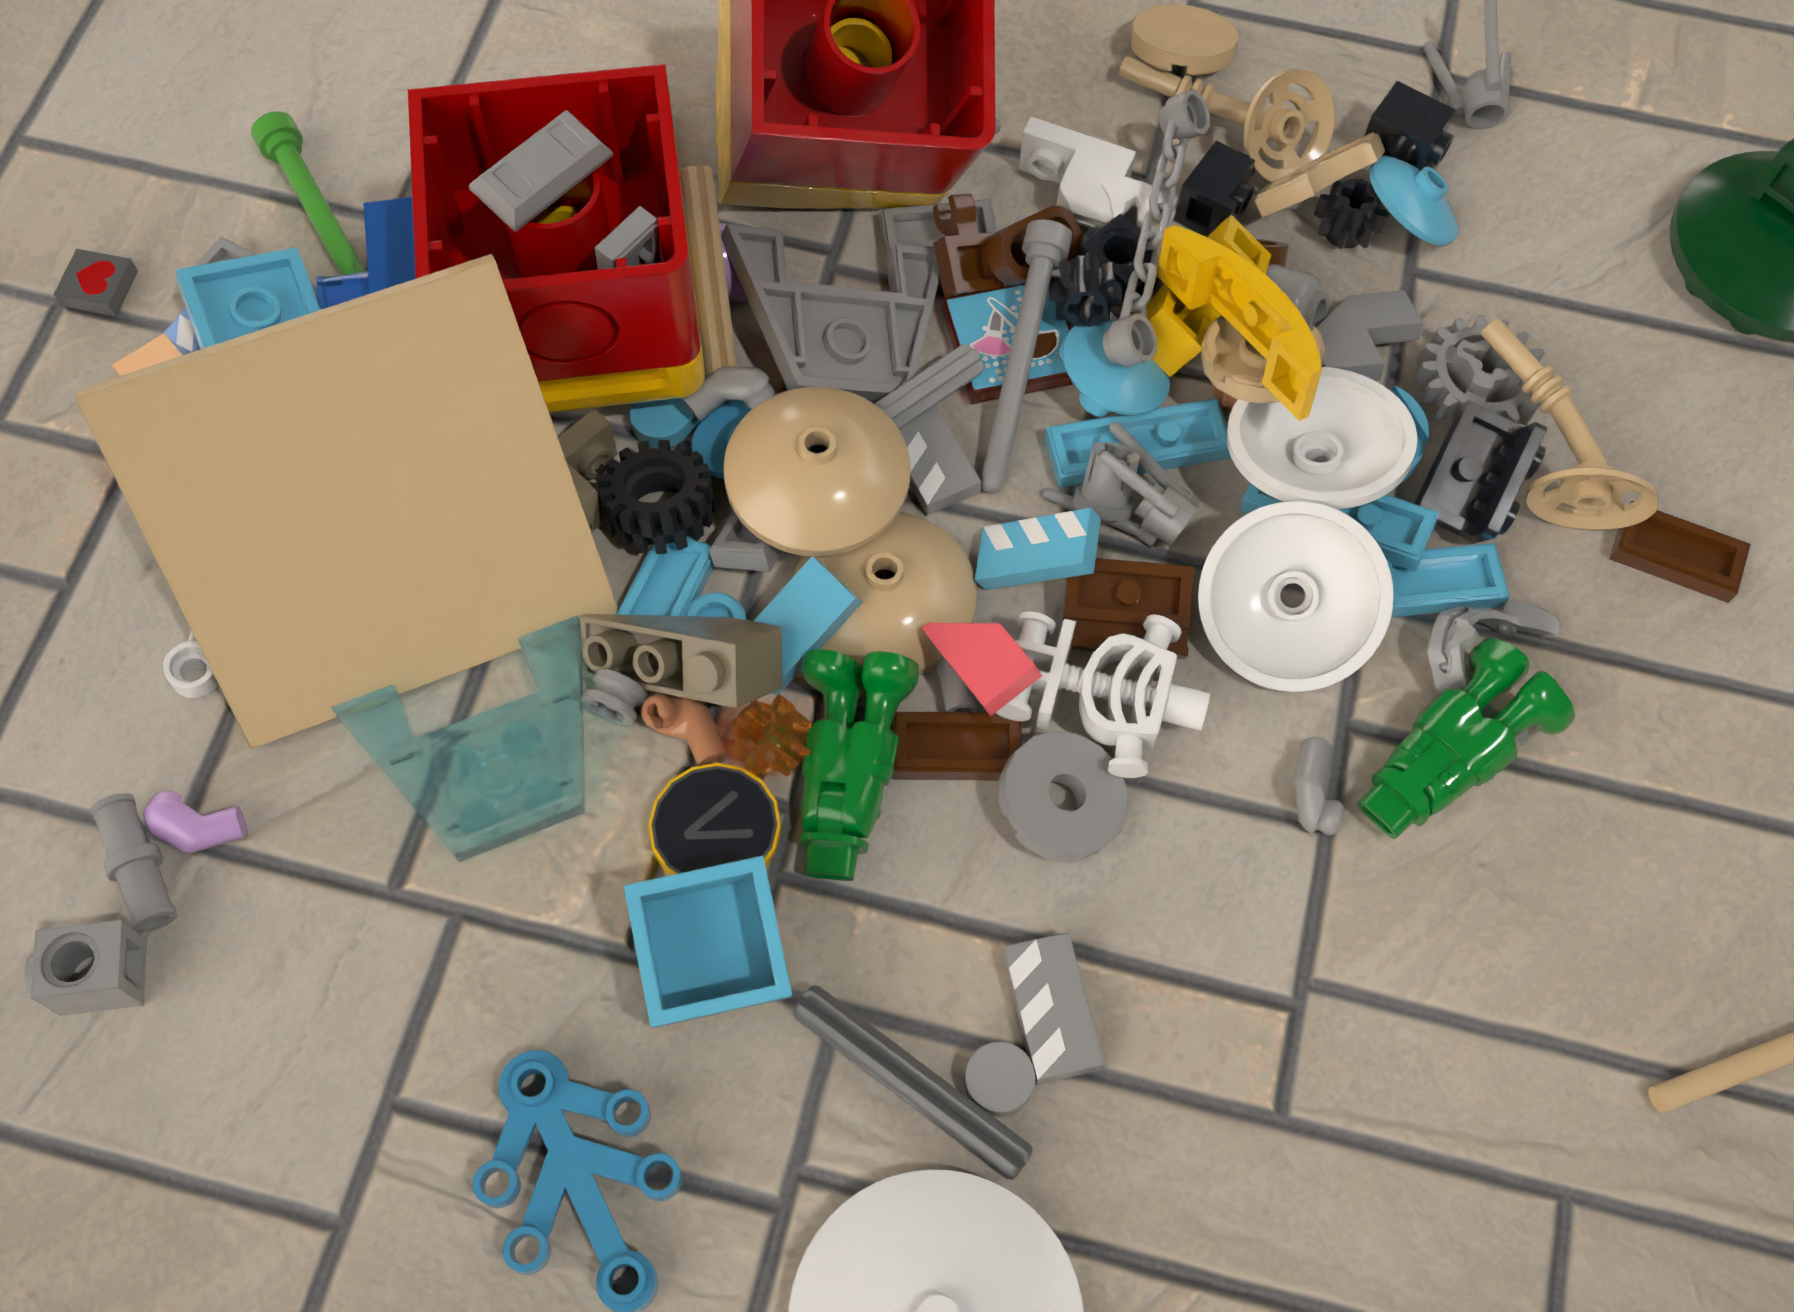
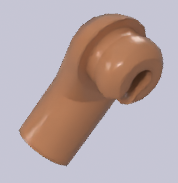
(687, 721)

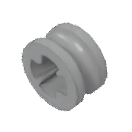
(614, 697)

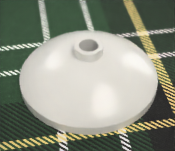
(1340, 456)
(1343, 603)

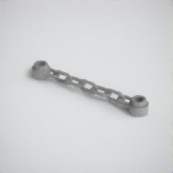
(1132, 337)

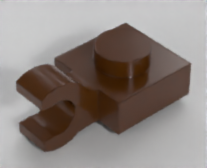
(962, 250)

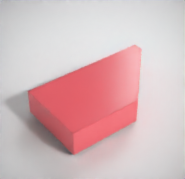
(985, 660)

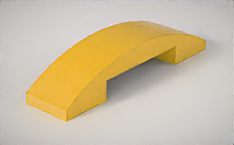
(1208, 272)

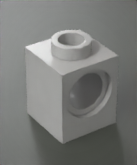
(111, 983)

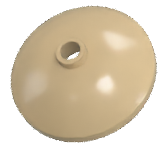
(811, 499)
(928, 586)

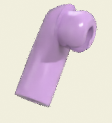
(189, 830)

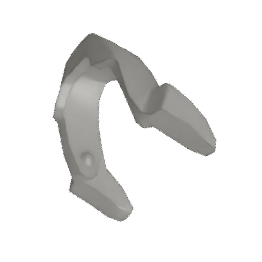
(1455, 632)

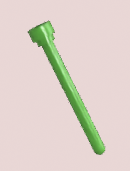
(282, 143)

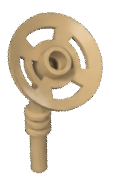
(1259, 124)
(1593, 484)

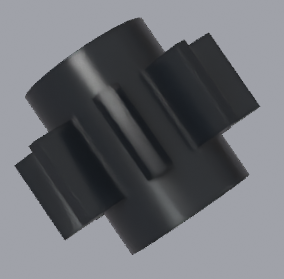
(1350, 214)
(1085, 291)

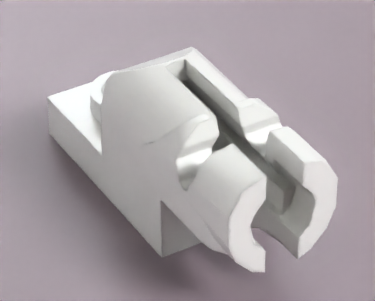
(1090, 174)

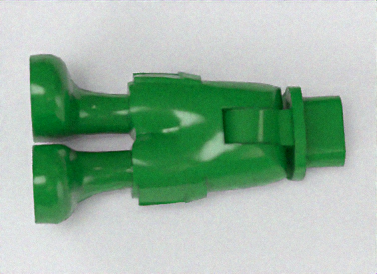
(1457, 746)
(846, 760)

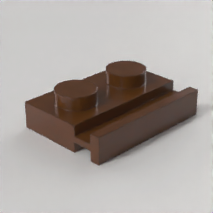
(1122, 596)

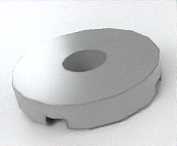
(1034, 816)

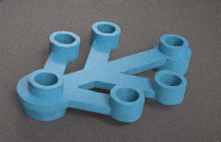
(571, 1167)

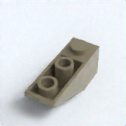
(686, 656)

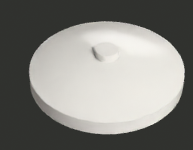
(935, 1247)

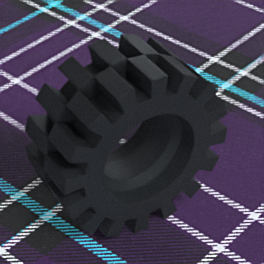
(657, 521)

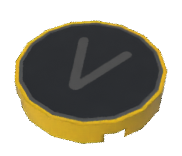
(713, 819)

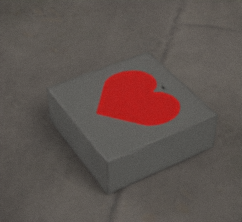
(96, 282)

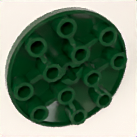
(1738, 240)

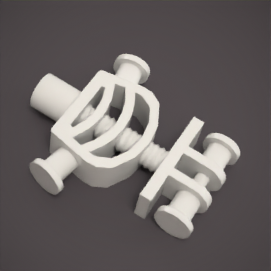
(1164, 701)

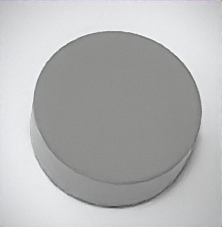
(999, 1078)

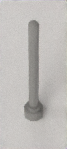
(1044, 246)

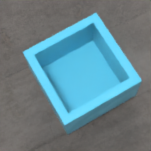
(707, 942)

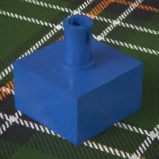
(389, 254)

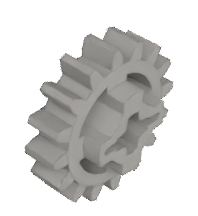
(1465, 367)

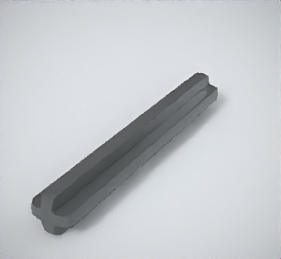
(913, 1082)

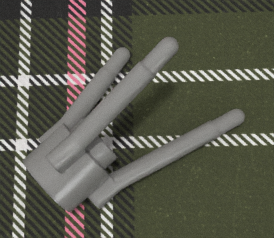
(1486, 91)
(1164, 505)

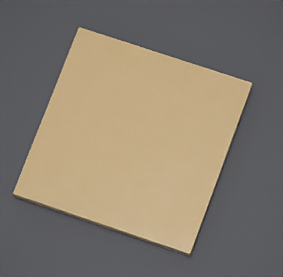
(354, 496)

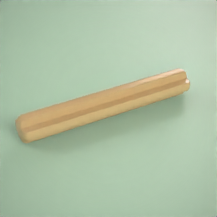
(708, 267)

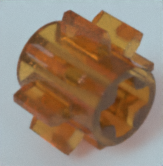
(770, 737)

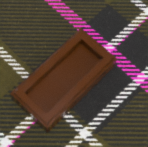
(1683, 554)
(954, 745)

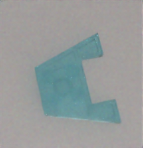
(494, 771)

